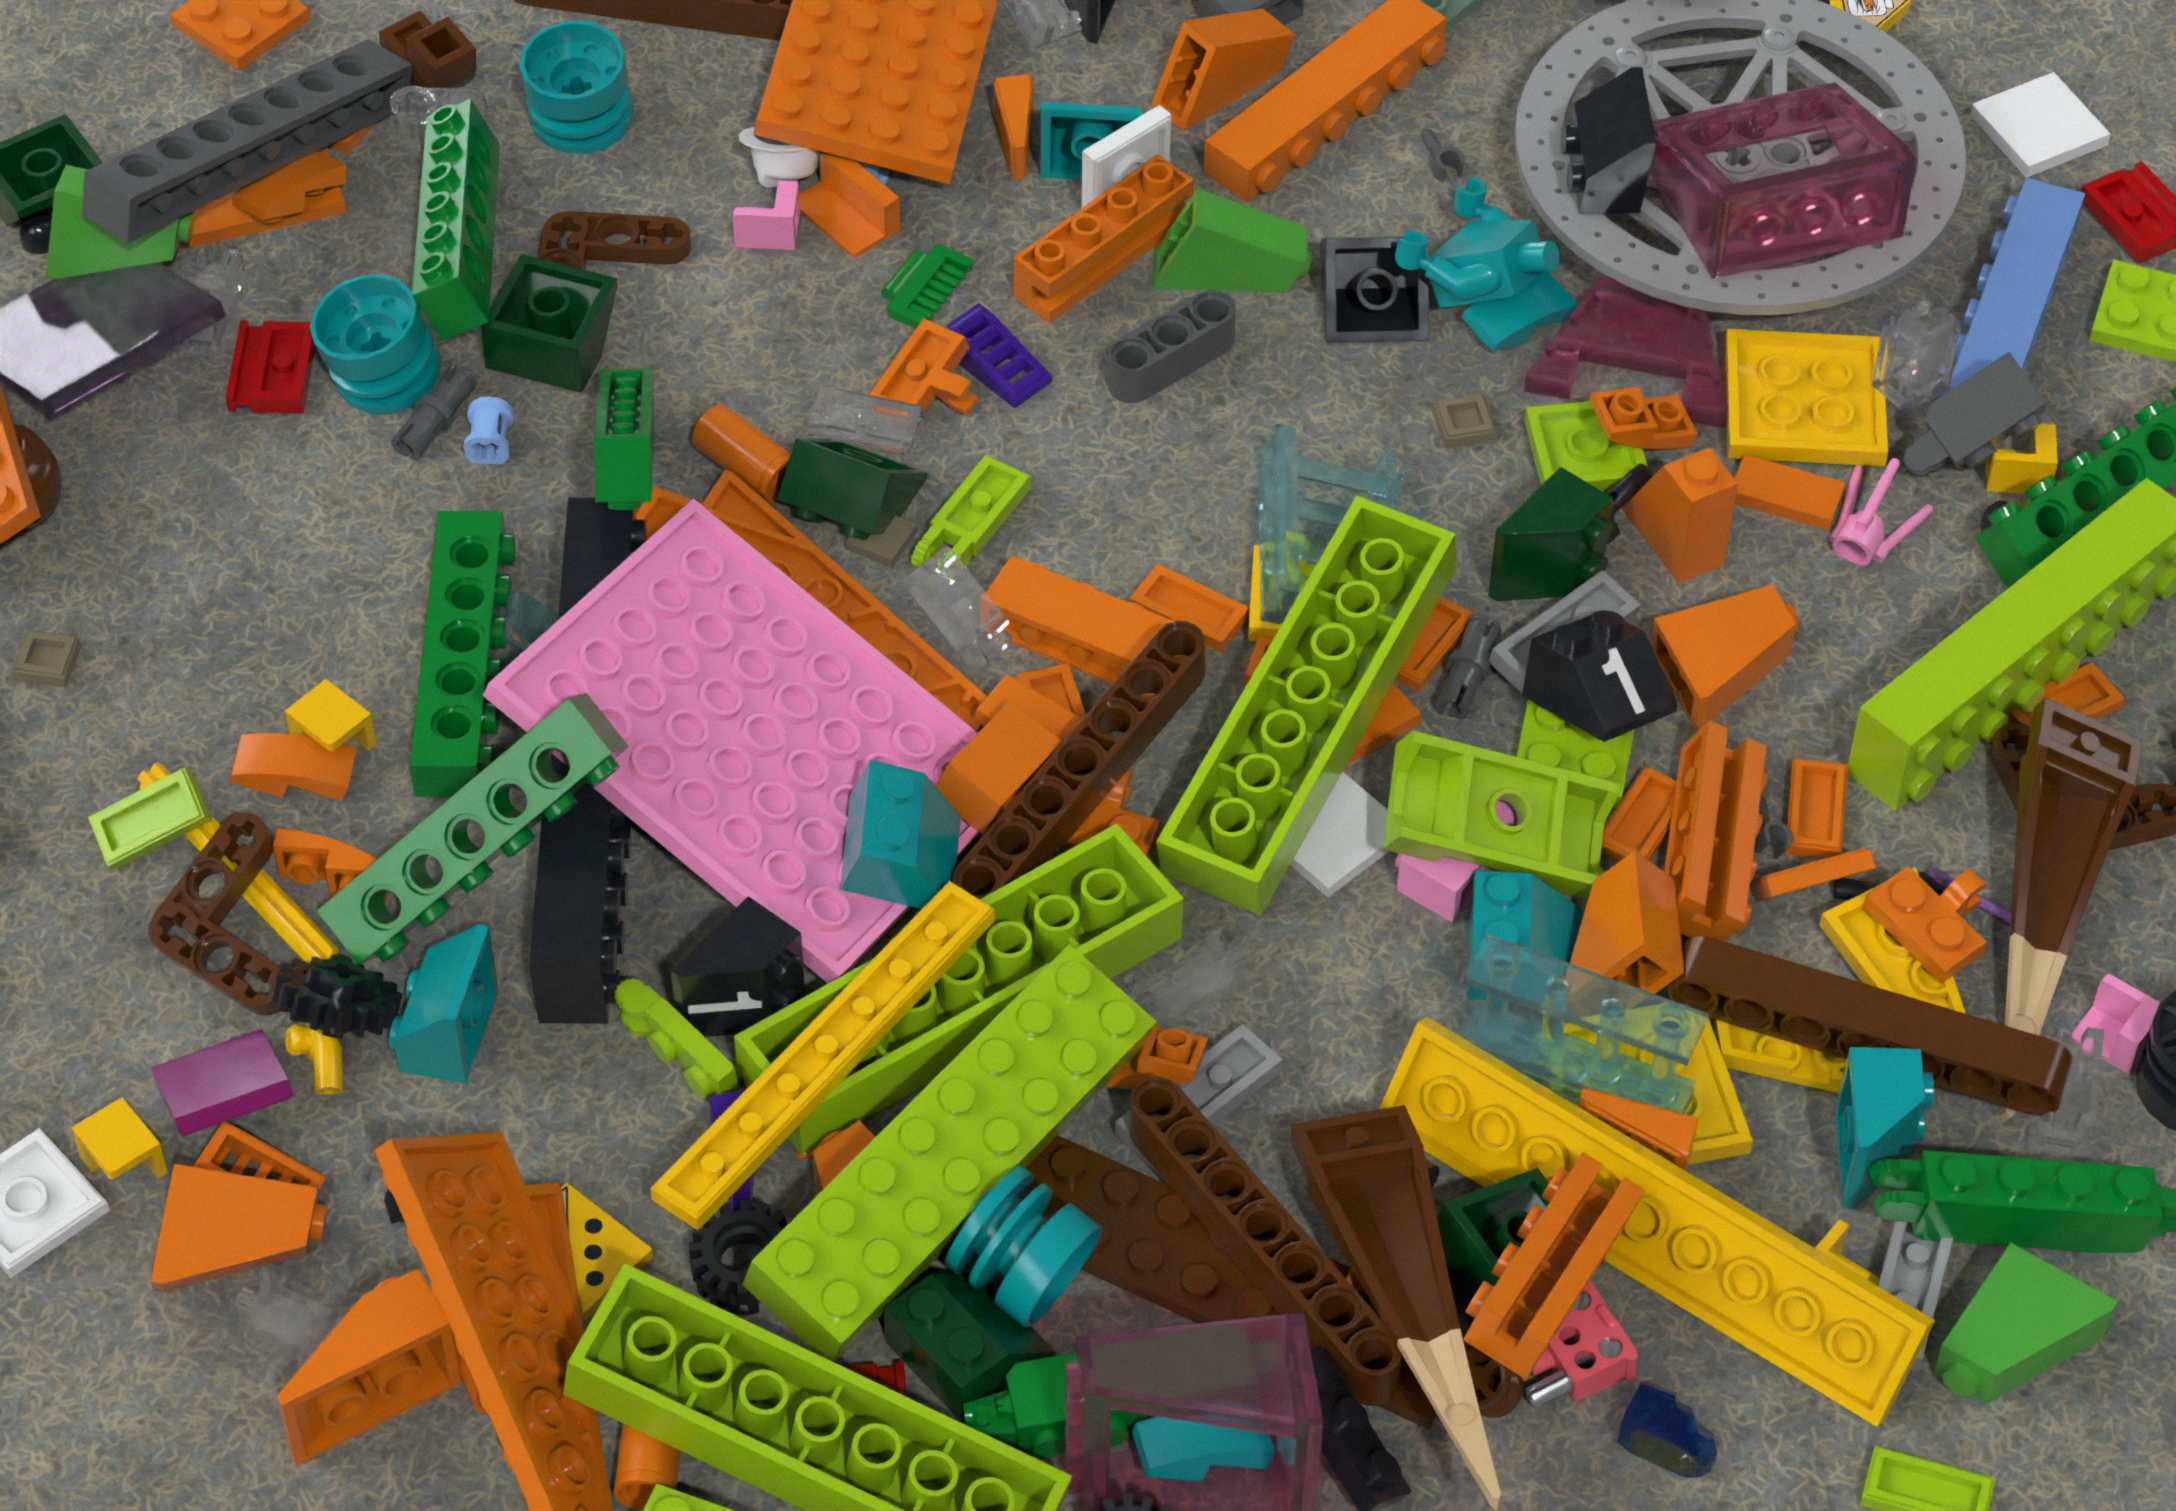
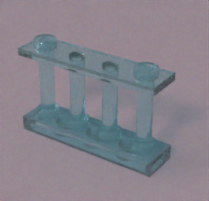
(1283, 506)
(1589, 1001)

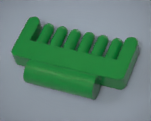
(924, 284)

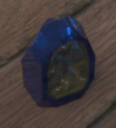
(1667, 1433)

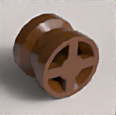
(1507, 1386)

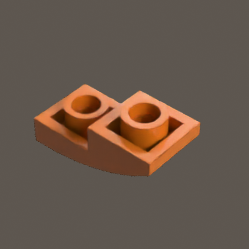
(285, 189)
(1643, 421)
(277, 760)
(314, 857)
(1166, 1054)

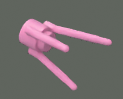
(1862, 534)

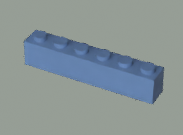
(2020, 281)

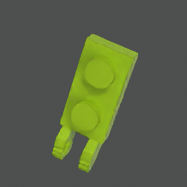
(974, 511)
(675, 1039)

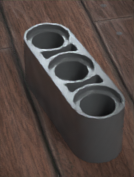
(1171, 346)

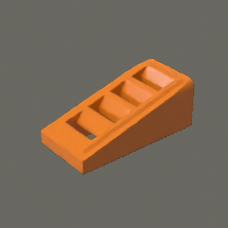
(1014, 119)
(1656, 1128)
(250, 1149)

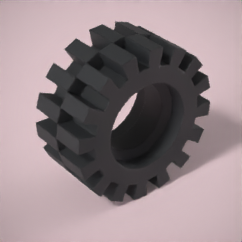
(718, 1236)

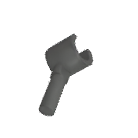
(1442, 156)
(1772, 833)

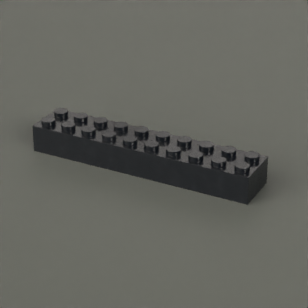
(584, 850)

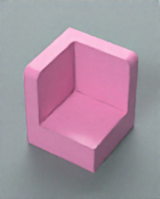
(770, 226)
(2124, 1017)

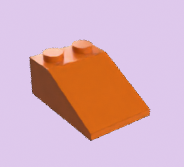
(371, 1367)

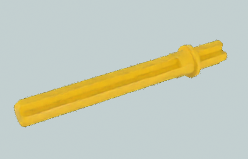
(263, 893)

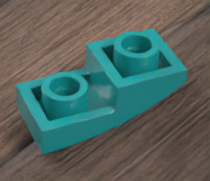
(1514, 319)
(1188, 1448)

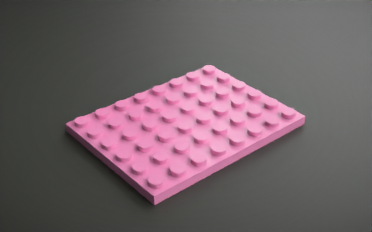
(739, 723)

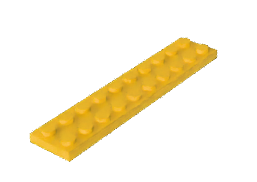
(1683, 1233)

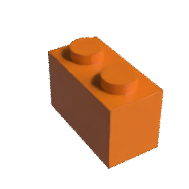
(996, 766)

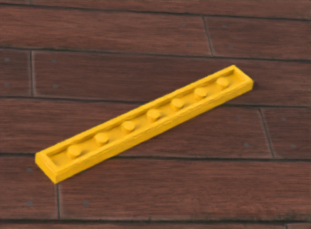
(822, 1056)

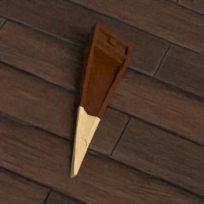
(2067, 814)
(1379, 1205)

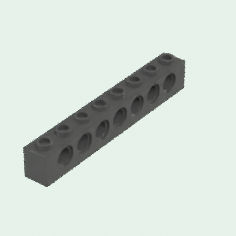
(243, 141)

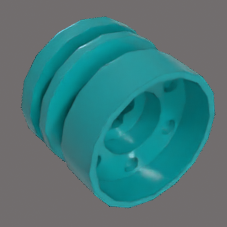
(576, 87)
(376, 344)
(1016, 1239)

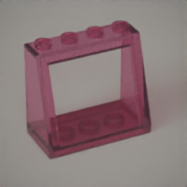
(1789, 212)
(1213, 1373)

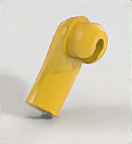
(323, 1052)

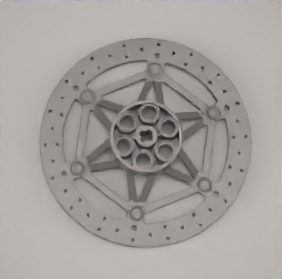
(1611, 41)

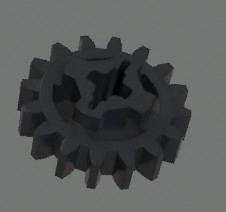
(336, 996)

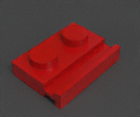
(2135, 210)
(271, 367)

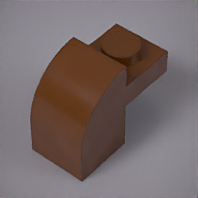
(438, 51)

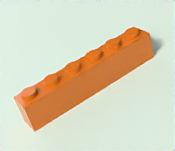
(1324, 97)

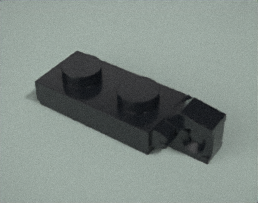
(1352, 1445)

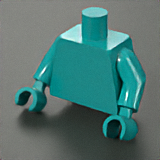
(1484, 258)

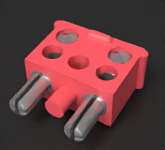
(1585, 1353)

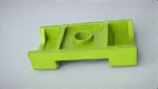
(1447, 803)

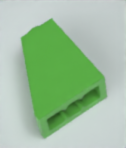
(85, 248)
(1230, 249)
(2021, 1326)

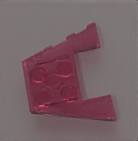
(1638, 334)

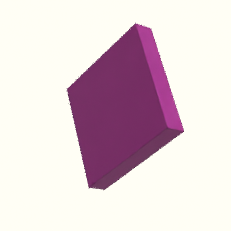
(222, 1082)

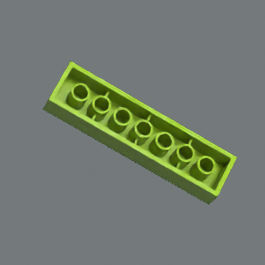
(2015, 646)
(1307, 705)
(1093, 896)
(944, 1150)
(787, 1413)

